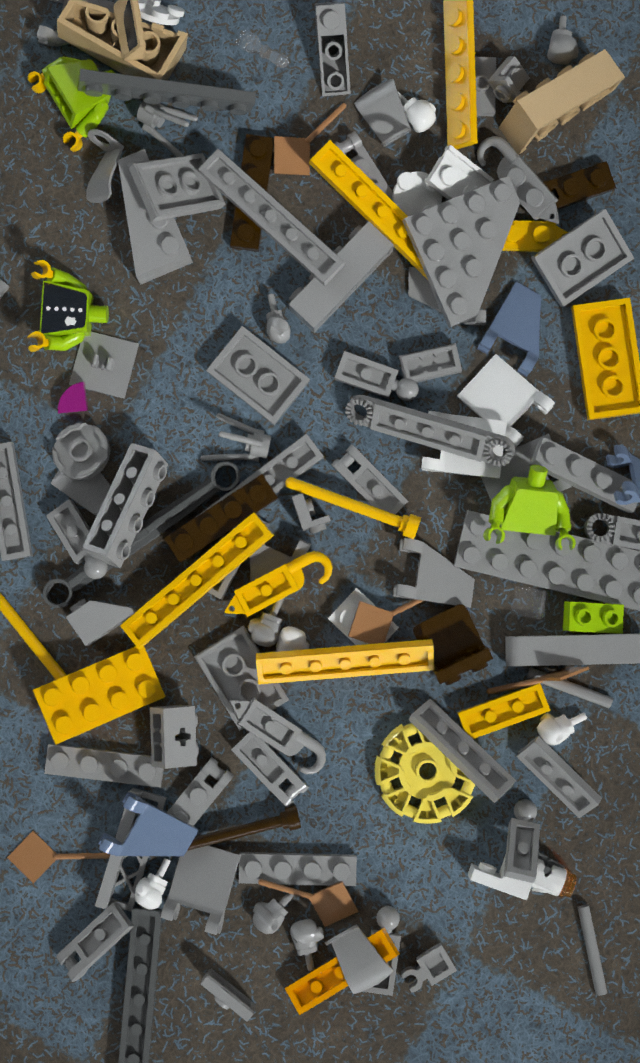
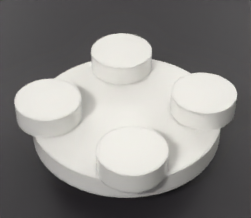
(156, 13)
(414, 194)

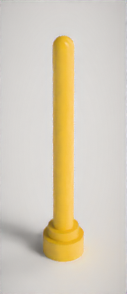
(405, 524)
(31, 640)

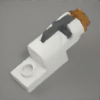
(550, 879)

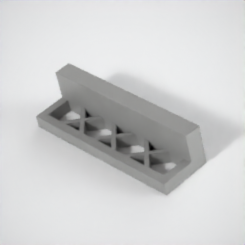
(115, 862)

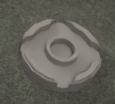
(81, 451)

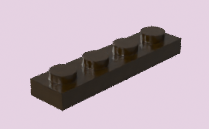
(257, 165)
(221, 518)

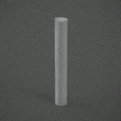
(573, 689)
(592, 950)

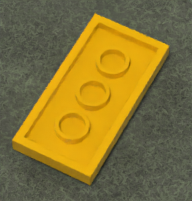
(608, 358)
(98, 694)

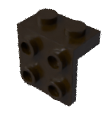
(454, 644)

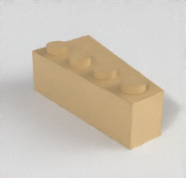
(95, 33)
(560, 99)

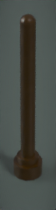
(286, 819)

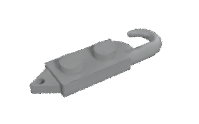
(529, 187)
(277, 731)

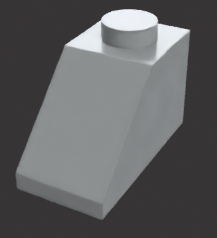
(97, 618)

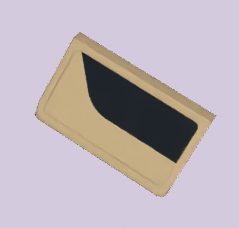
(130, 29)

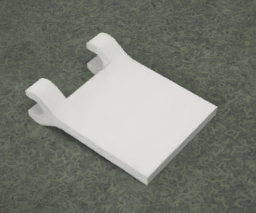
(503, 395)
(461, 465)

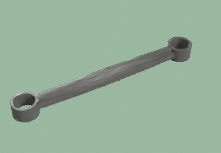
(151, 529)

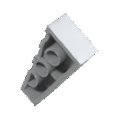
(156, 244)

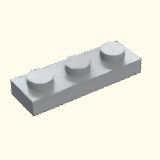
(559, 777)

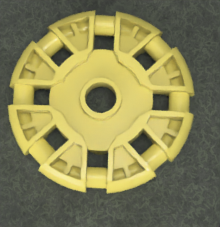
(413, 784)

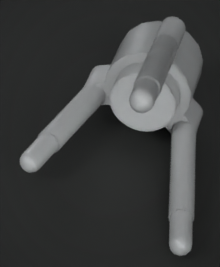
(154, 116)
(256, 442)

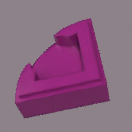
(73, 399)

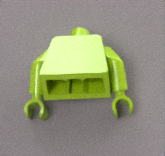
(530, 507)

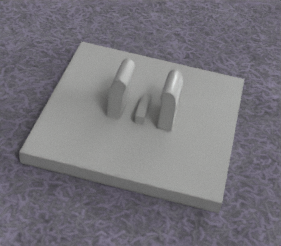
(104, 364)

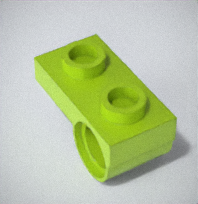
(593, 617)

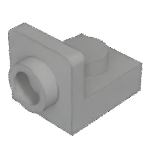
(508, 80)
(304, 511)

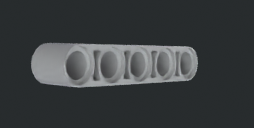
(572, 649)

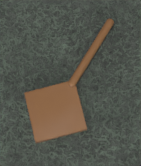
(293, 153)
(373, 623)
(557, 675)
(35, 856)
(330, 903)

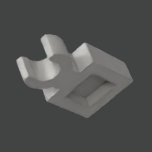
(433, 965)

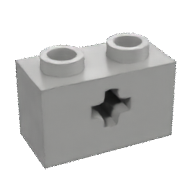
(167, 749)

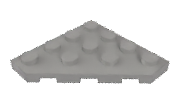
(462, 244)

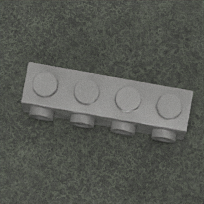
(125, 505)

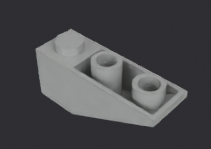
(332, 48)

